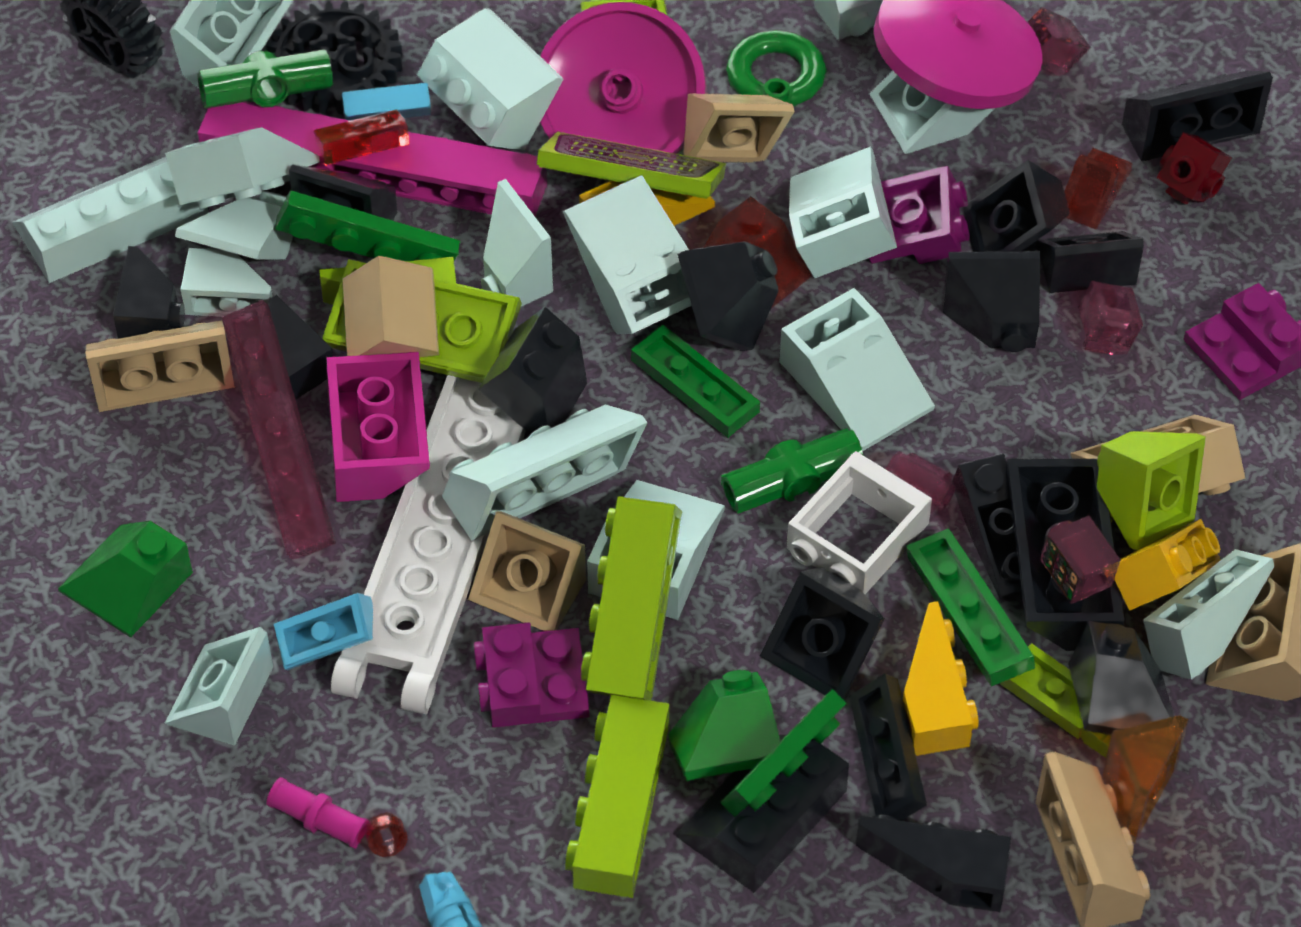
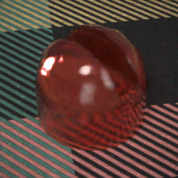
(375, 839)

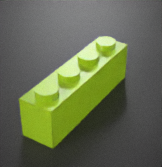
(633, 598)
(620, 796)

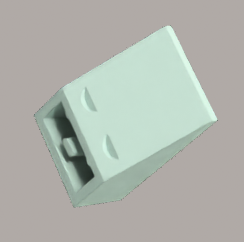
(234, 166)
(840, 213)
(631, 255)
(854, 368)
(695, 534)

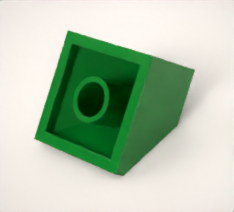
(130, 575)
(725, 727)

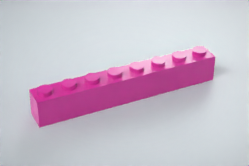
(424, 170)

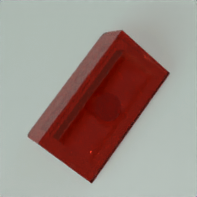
(362, 136)

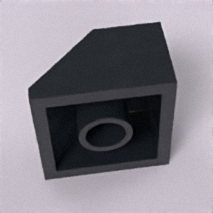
(538, 373)

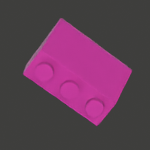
(376, 424)

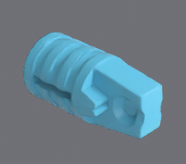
(447, 902)

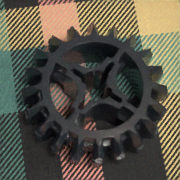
(115, 33)

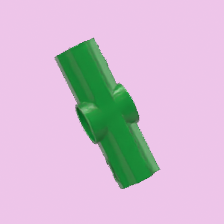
(265, 79)
(789, 470)

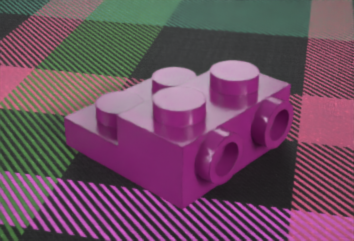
(925, 215)
(1249, 341)
(531, 675)

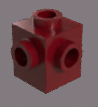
(1193, 169)

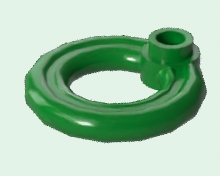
(776, 41)

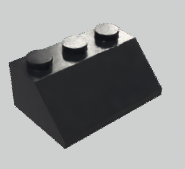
(1210, 109)
(760, 840)

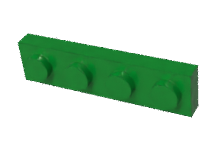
(360, 231)
(970, 607)

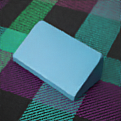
(409, 100)
(325, 630)

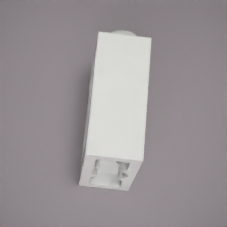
(879, 490)

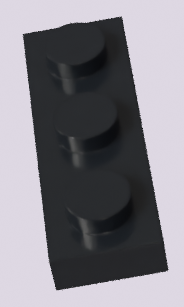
(887, 748)

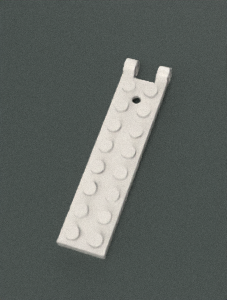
(427, 553)

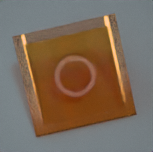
(1140, 767)

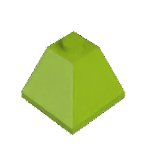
(1150, 482)

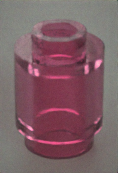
(924, 476)

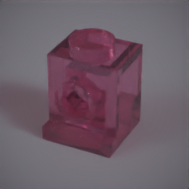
(1109, 318)

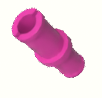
(317, 812)

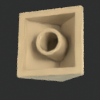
(734, 126)
(390, 309)
(528, 572)

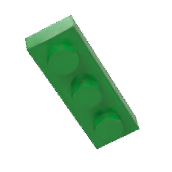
(695, 381)
(786, 755)

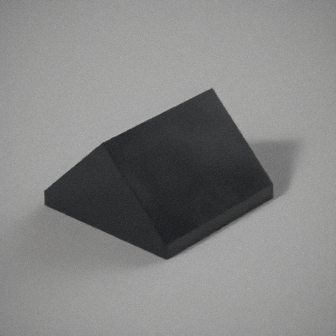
(1077, 260)

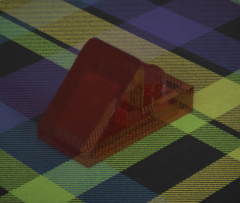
(1094, 186)

